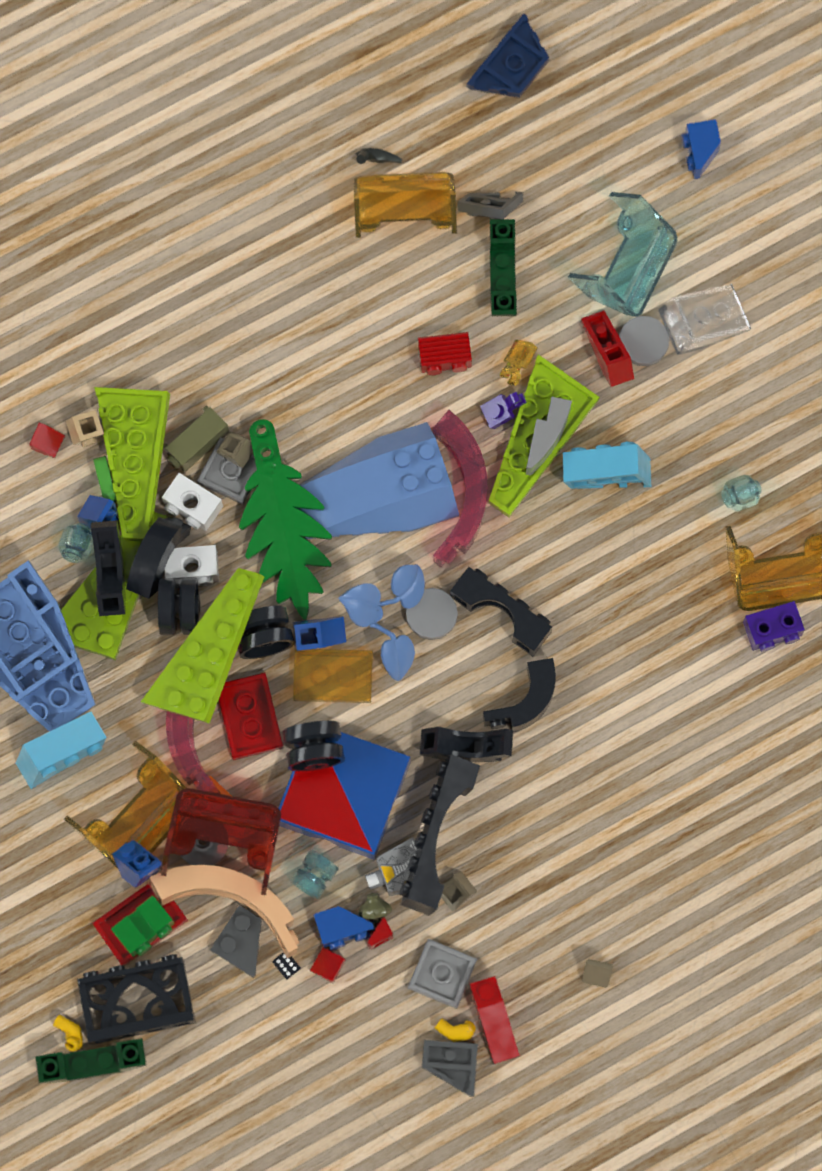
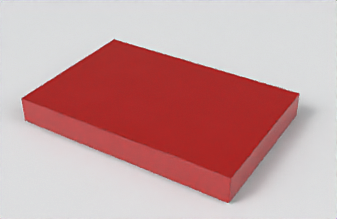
(249, 716)
(127, 907)

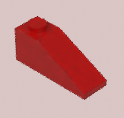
(608, 348)
(494, 1019)

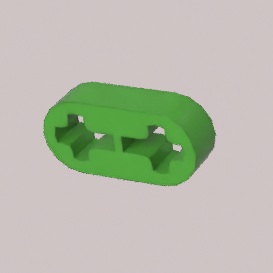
(104, 478)

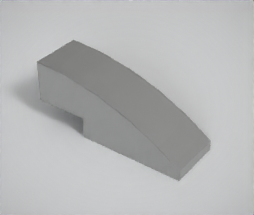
(548, 433)

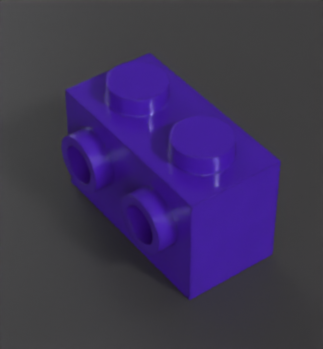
(774, 626)

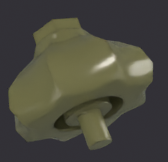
(374, 908)

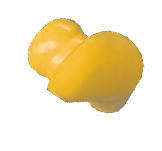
(72, 1031)
(458, 1032)

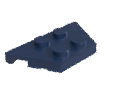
(512, 62)

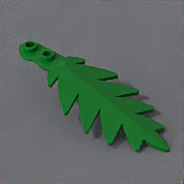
(283, 523)

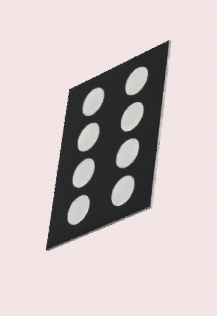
(286, 965)

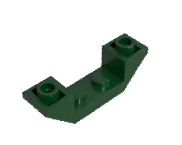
(502, 267)
(91, 1063)

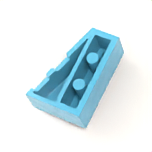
(606, 466)
(60, 749)

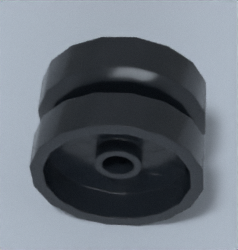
(178, 606)
(266, 633)
(313, 745)

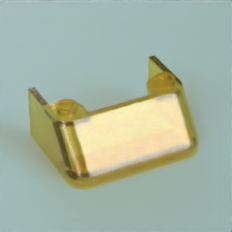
(404, 199)
(775, 579)
(144, 817)

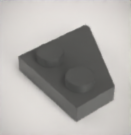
(489, 204)

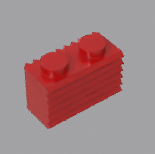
(445, 353)

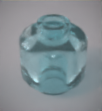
(741, 493)
(76, 543)

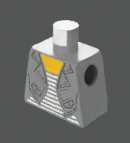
(392, 868)

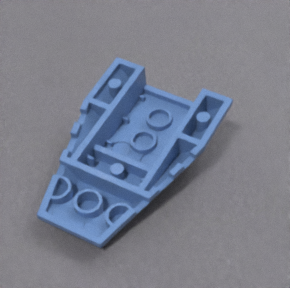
(385, 486)
(37, 652)

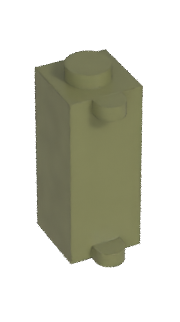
(196, 440)

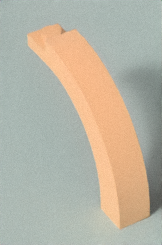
(230, 884)

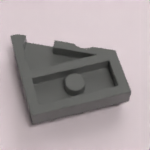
(240, 941)
(452, 1063)

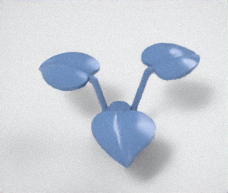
(365, 609)

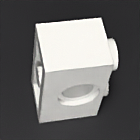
(184, 489)
(204, 556)

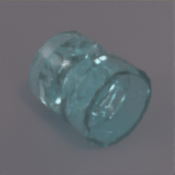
(310, 883)

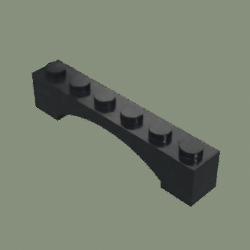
(423, 889)

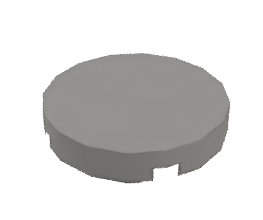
(645, 340)
(433, 615)

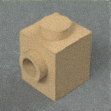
(85, 428)

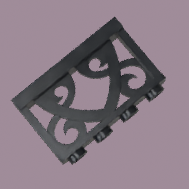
(170, 1015)

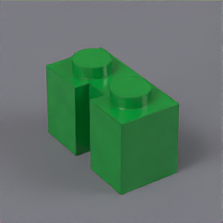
(143, 927)

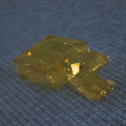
(518, 357)

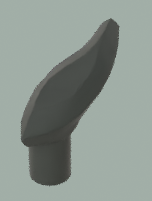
(376, 156)

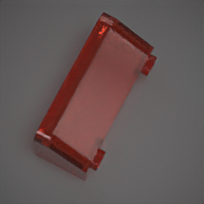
(226, 822)

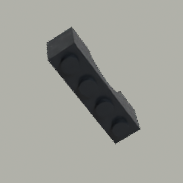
(476, 591)

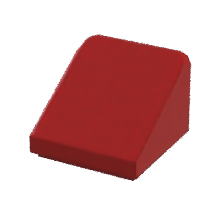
(46, 440)
(381, 935)
(328, 965)

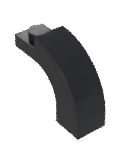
(154, 555)
(109, 568)
(533, 706)
(471, 746)

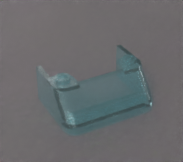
(639, 260)

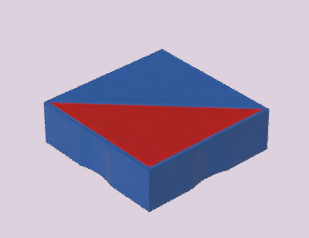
(349, 800)

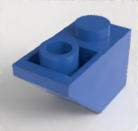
(702, 144)
(98, 510)
(318, 633)
(136, 863)
(341, 925)

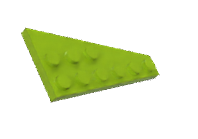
(545, 382)
(134, 443)
(101, 633)
(201, 665)

